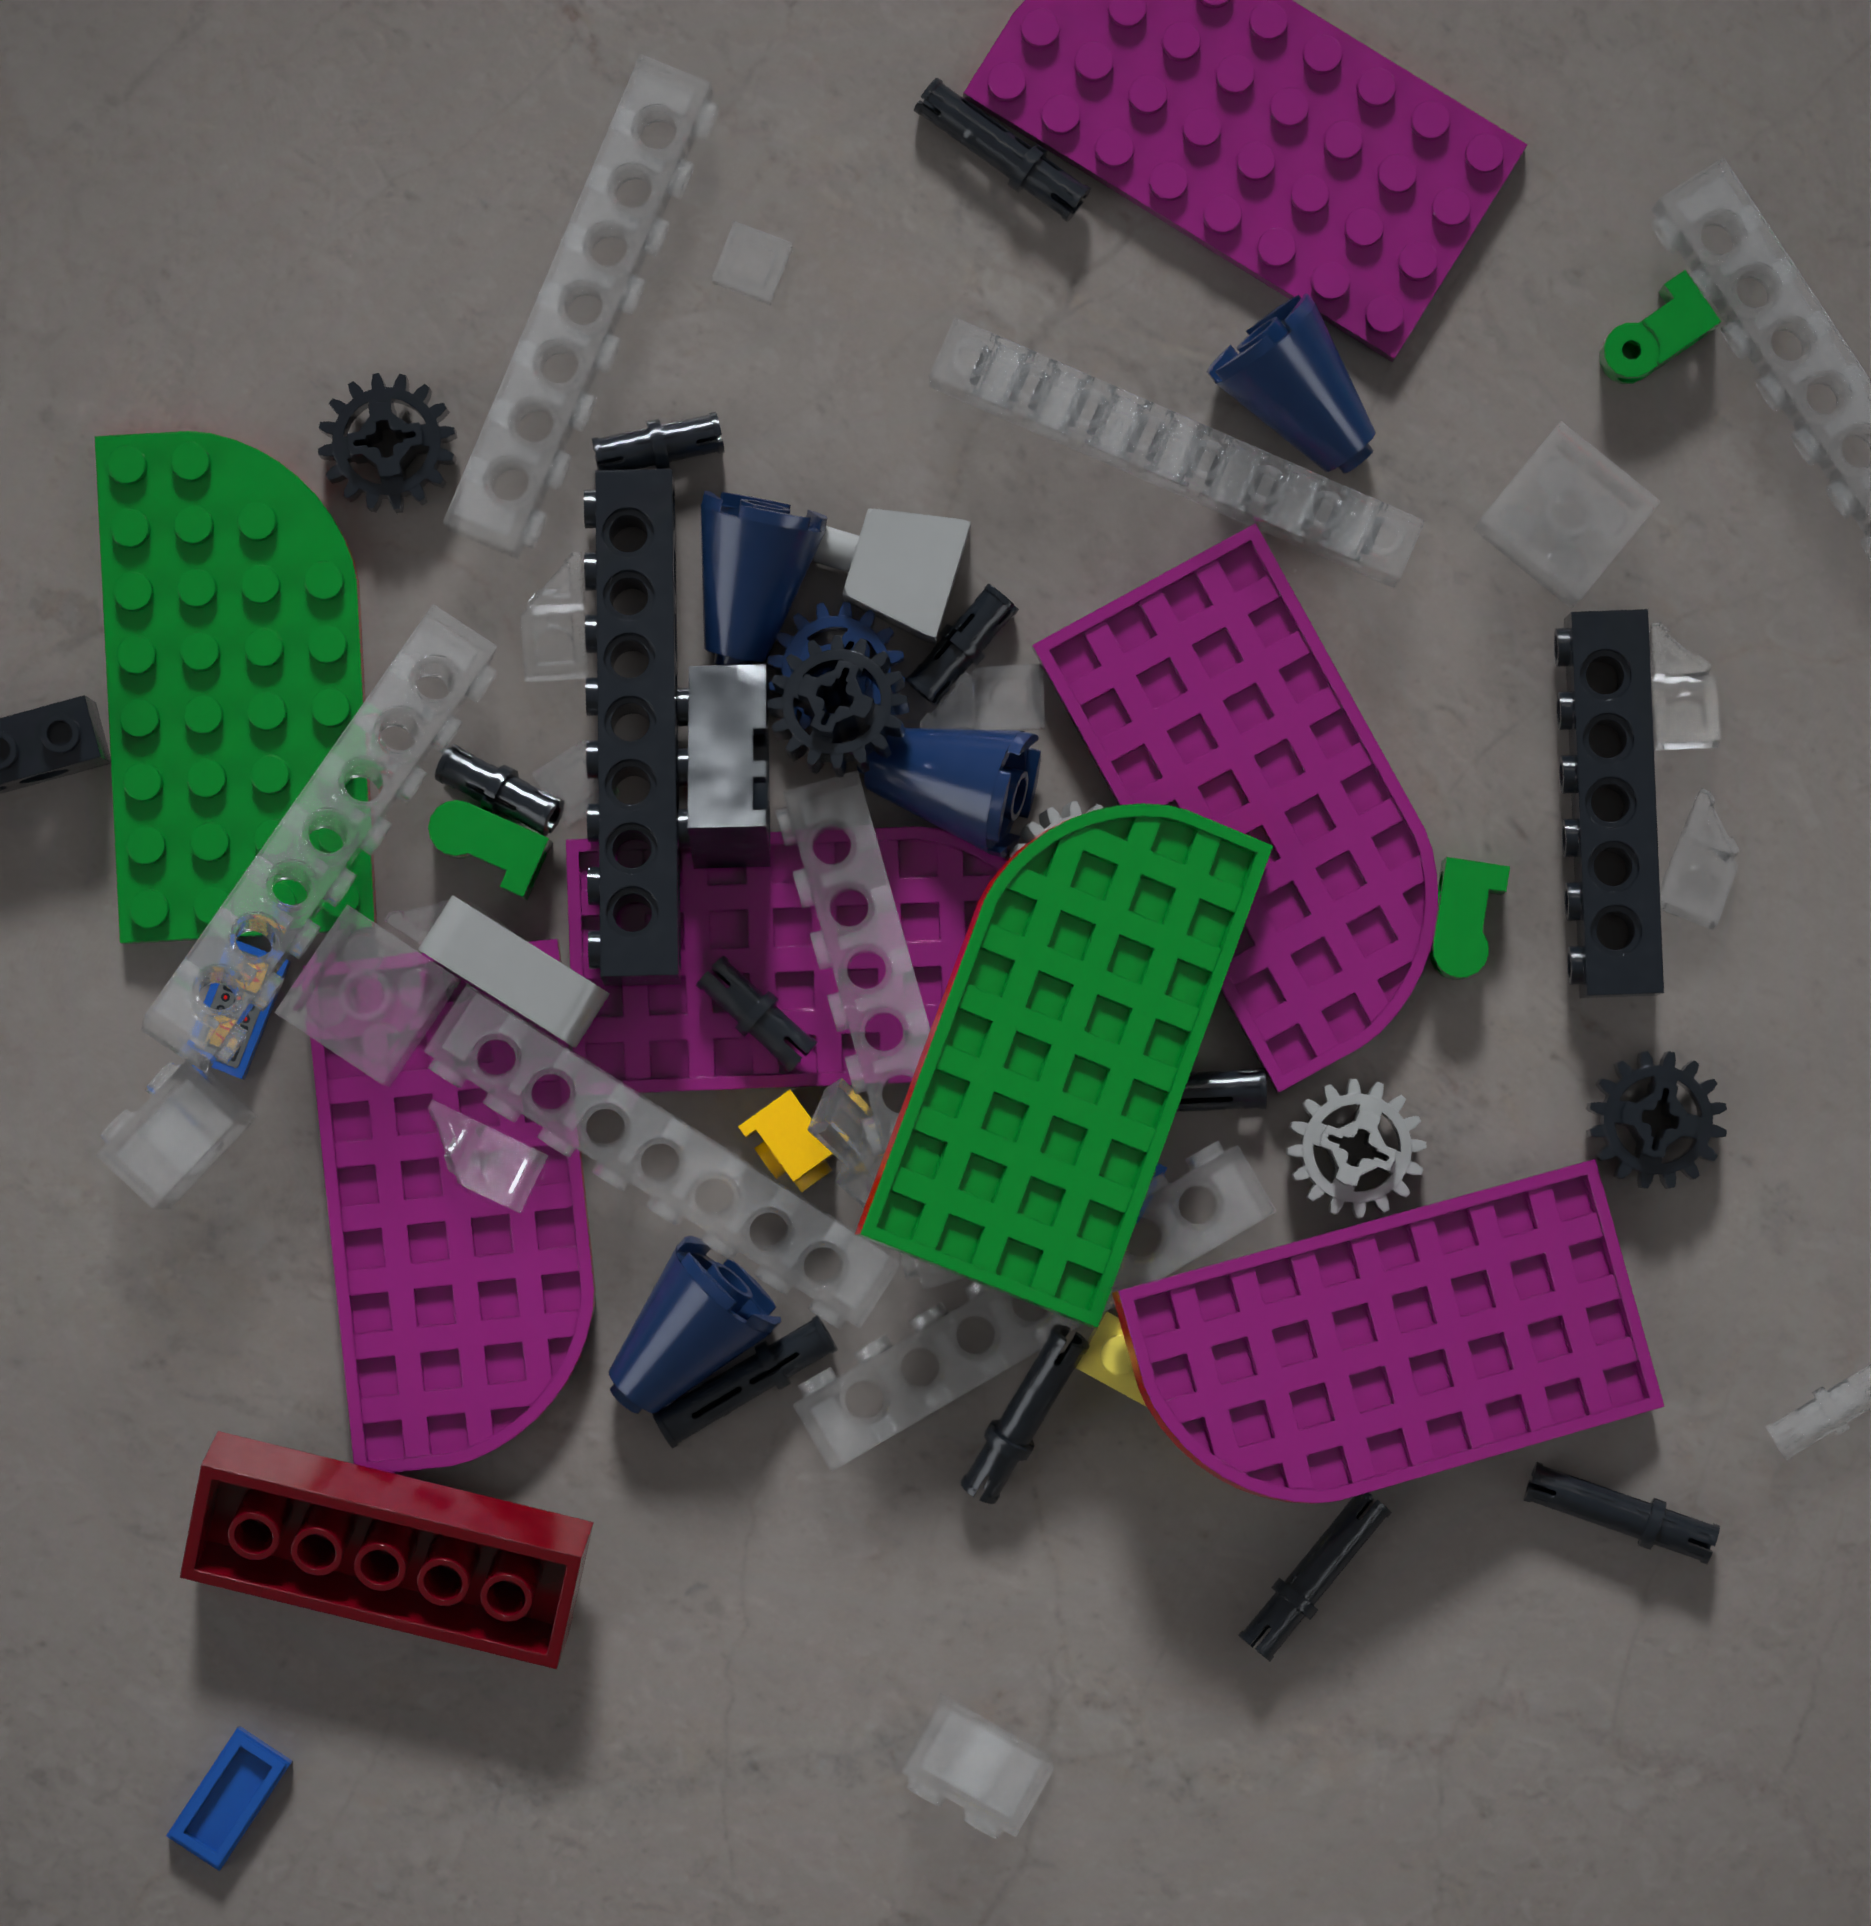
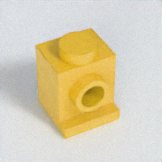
(788, 1142)

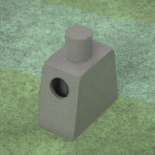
(899, 567)

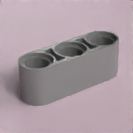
(513, 971)

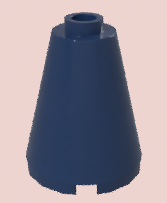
(1298, 385)
(751, 572)
(961, 781)
(689, 1328)

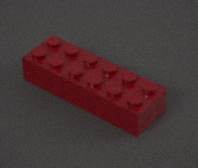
(385, 1549)

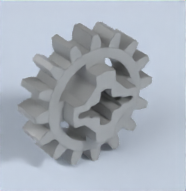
(1365, 1120)

